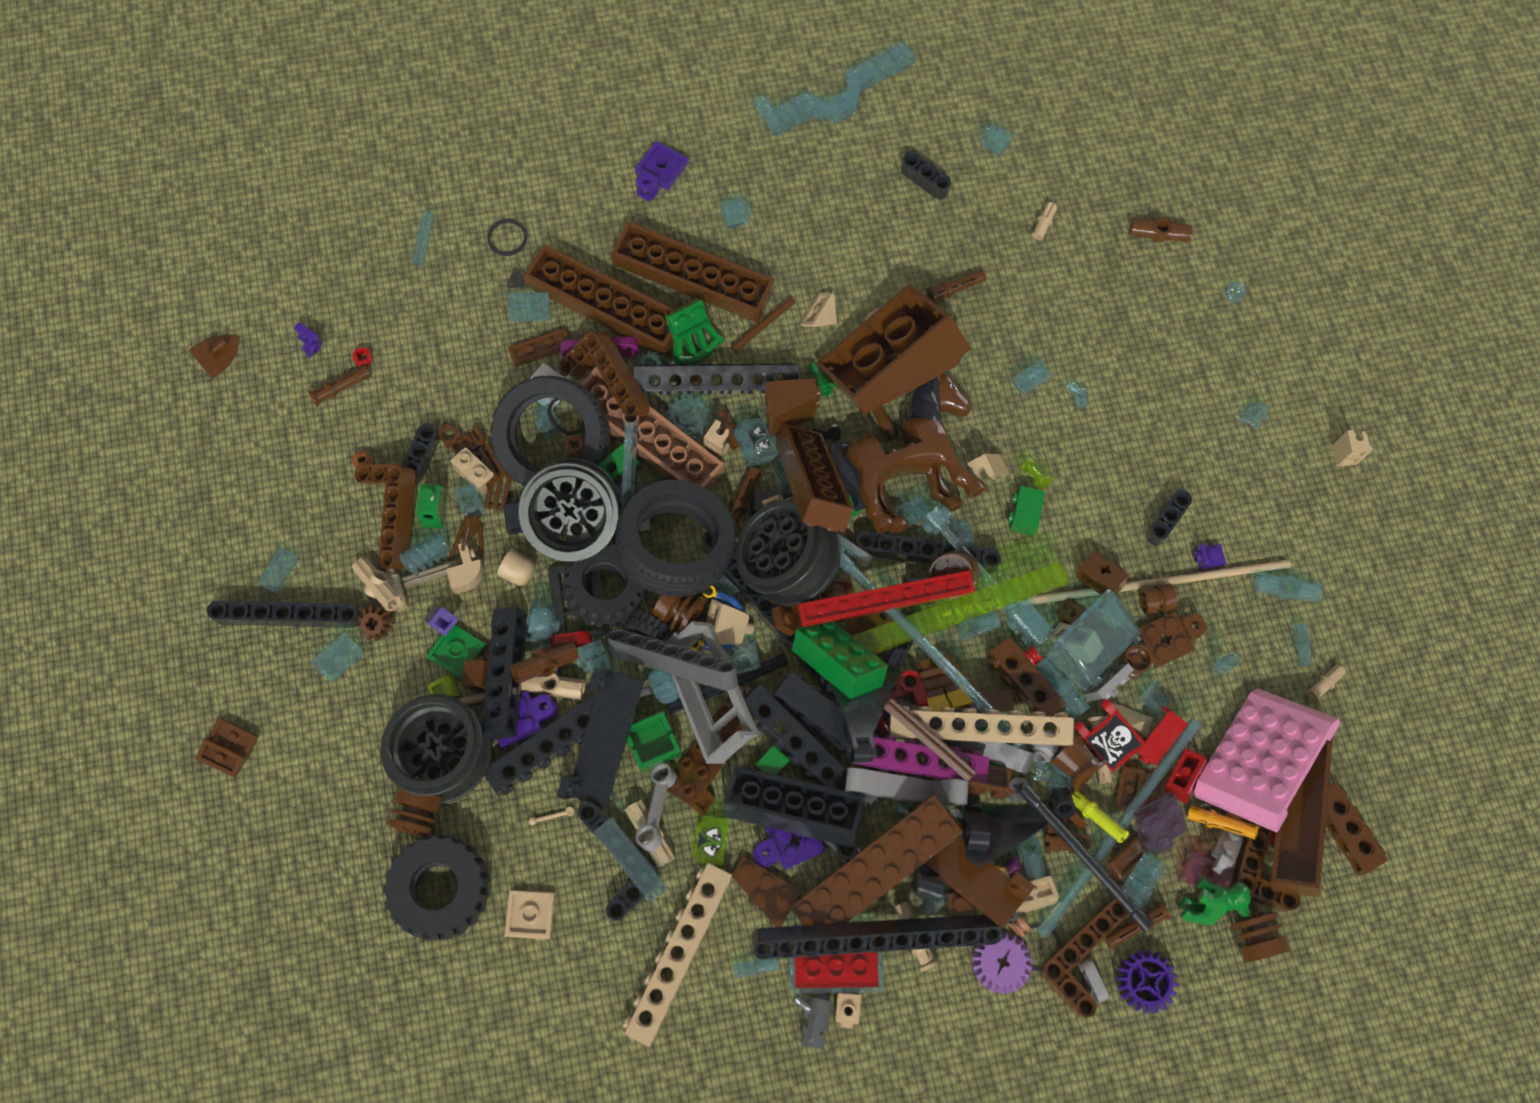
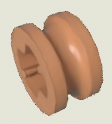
(1019, 926)

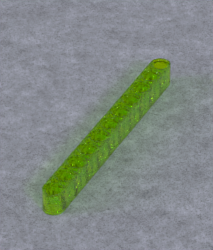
(967, 607)

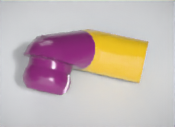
(1012, 867)

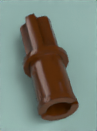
(726, 423)

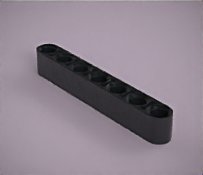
(917, 546)
(274, 612)

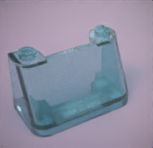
(1095, 641)

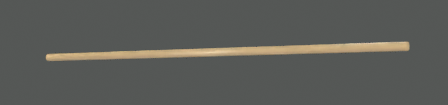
(1164, 580)

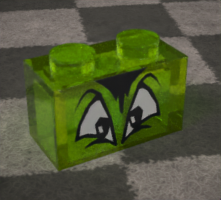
(711, 841)

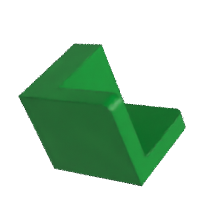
(772, 762)

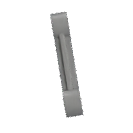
(656, 807)

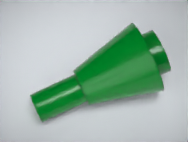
(825, 384)

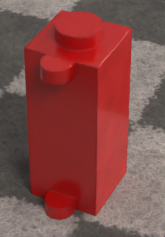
(1161, 737)

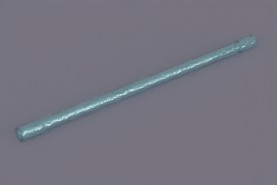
(850, 567)
(1052, 919)

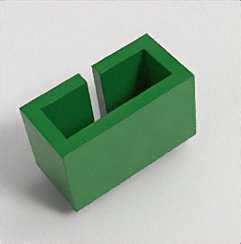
(1026, 511)

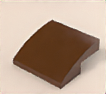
(227, 747)
(1131, 783)

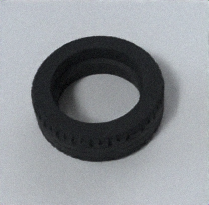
(529, 391)
(685, 499)

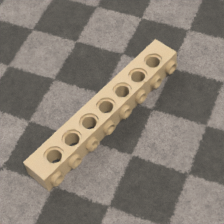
(1062, 736)
(646, 1033)

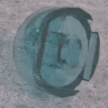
(541, 623)

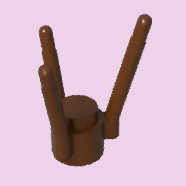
(469, 527)

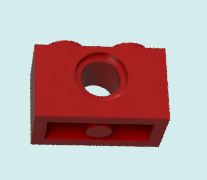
(1185, 775)

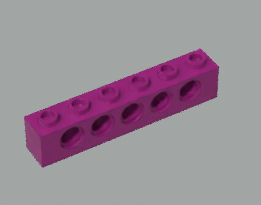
(930, 766)

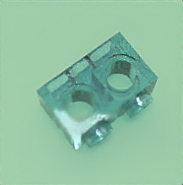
(1144, 879)

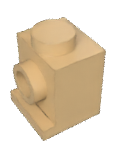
(843, 1001)

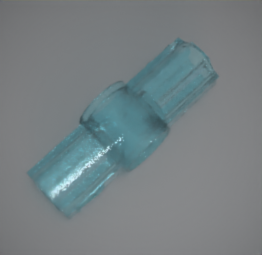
(1299, 589)
(1064, 687)

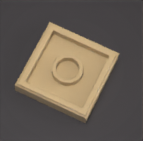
(529, 914)

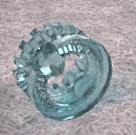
(1235, 298)

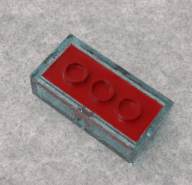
(837, 974)

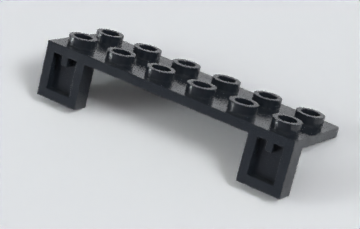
(603, 738)

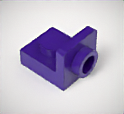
(310, 340)
(1209, 556)

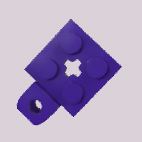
(653, 177)
(531, 714)
(780, 849)

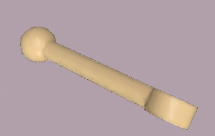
(569, 812)

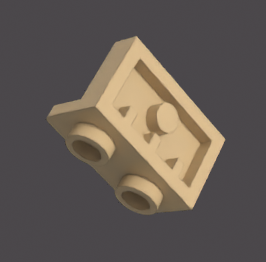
(472, 470)

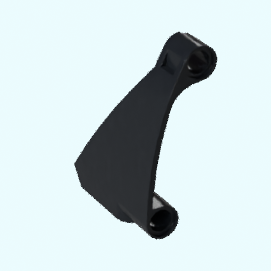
(863, 715)
(998, 829)

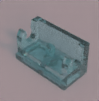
(529, 307)
(338, 657)

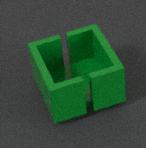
(651, 743)

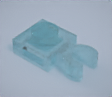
(1054, 777)

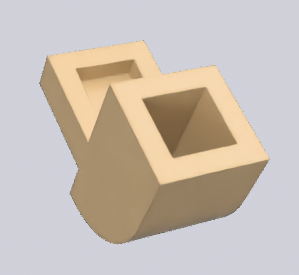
(467, 575)

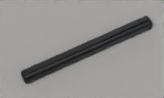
(708, 691)

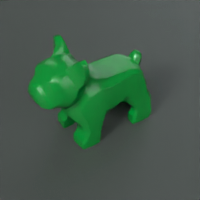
(1215, 902)

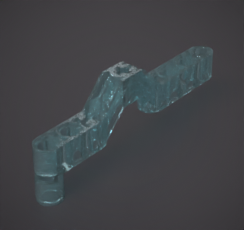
(844, 104)

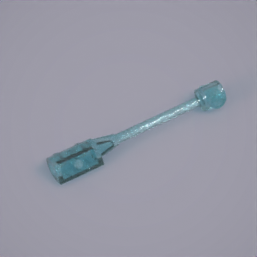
(1020, 615)

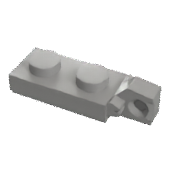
(1226, 849)

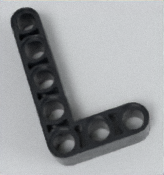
(621, 898)

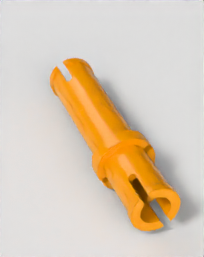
(1213, 819)

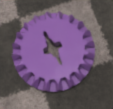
(1009, 978)

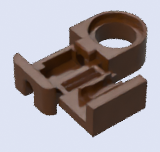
(468, 441)
(1058, 844)

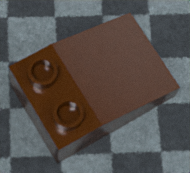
(894, 351)

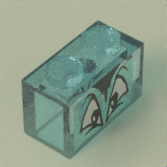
(755, 442)

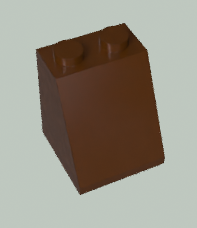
(790, 402)

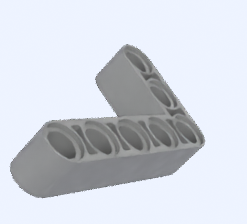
(905, 788)

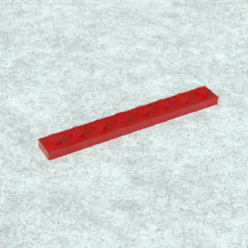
(886, 598)

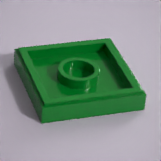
(455, 648)

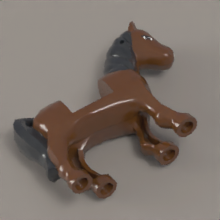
(928, 446)

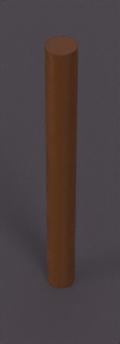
(763, 324)

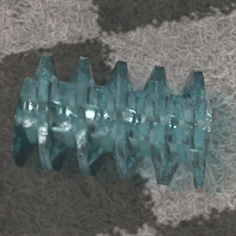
(424, 554)

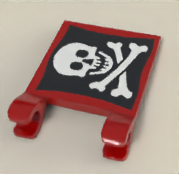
(1112, 738)

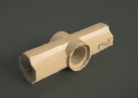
(376, 584)
(564, 686)
(638, 815)

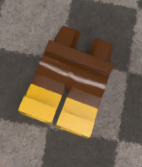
(939, 688)

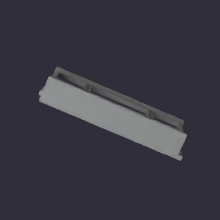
(696, 707)

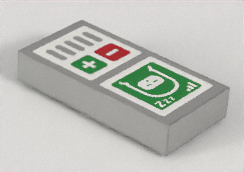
(855, 552)

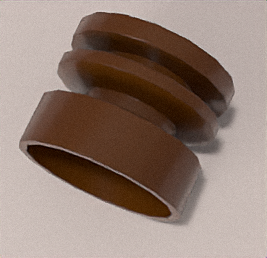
(955, 559)
(680, 610)
(414, 813)
(1260, 937)

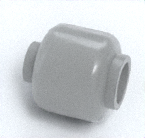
(1044, 753)

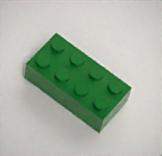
(840, 658)

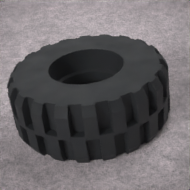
(404, 878)

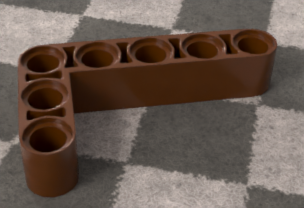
(600, 350)
(397, 508)
(1252, 876)
(1079, 952)

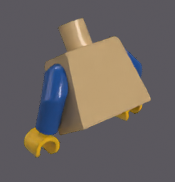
(727, 619)

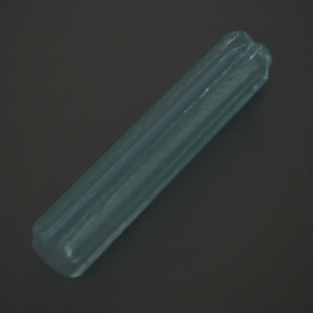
(423, 238)

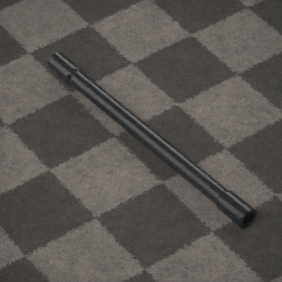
(1134, 911)

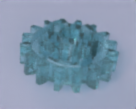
(685, 408)

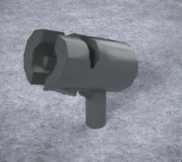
(817, 1019)

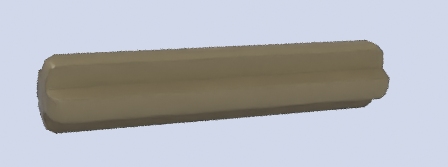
(430, 573)

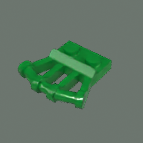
(691, 320)

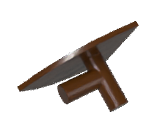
(216, 353)

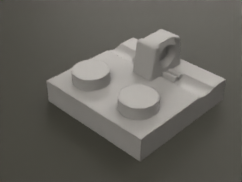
(1107, 687)

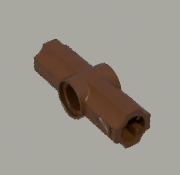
(1150, 229)
(544, 662)

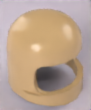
(516, 568)

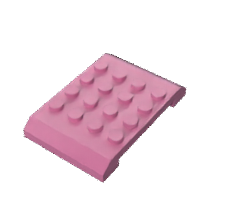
(1264, 758)

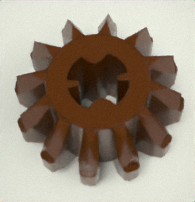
(371, 630)

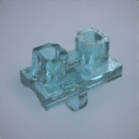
(1031, 378)

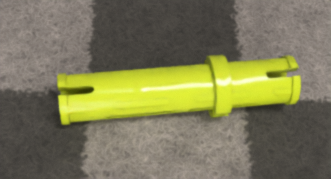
(1091, 811)

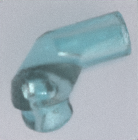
(1080, 394)

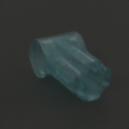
(979, 625)
(1033, 860)

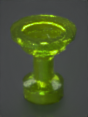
(1041, 480)

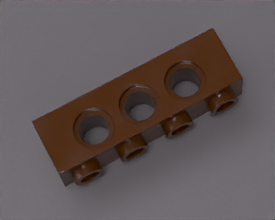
(1024, 668)
(1349, 842)

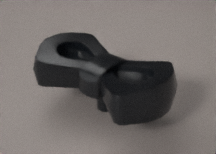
(832, 431)

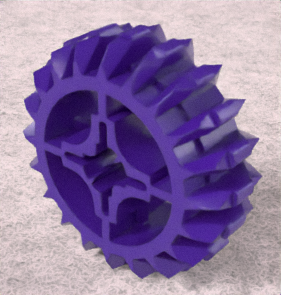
(1152, 989)

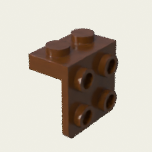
(997, 783)

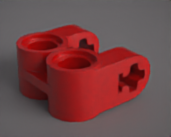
(917, 692)

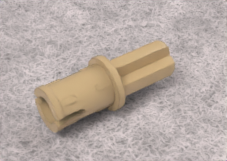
(1044, 221)
(1326, 682)

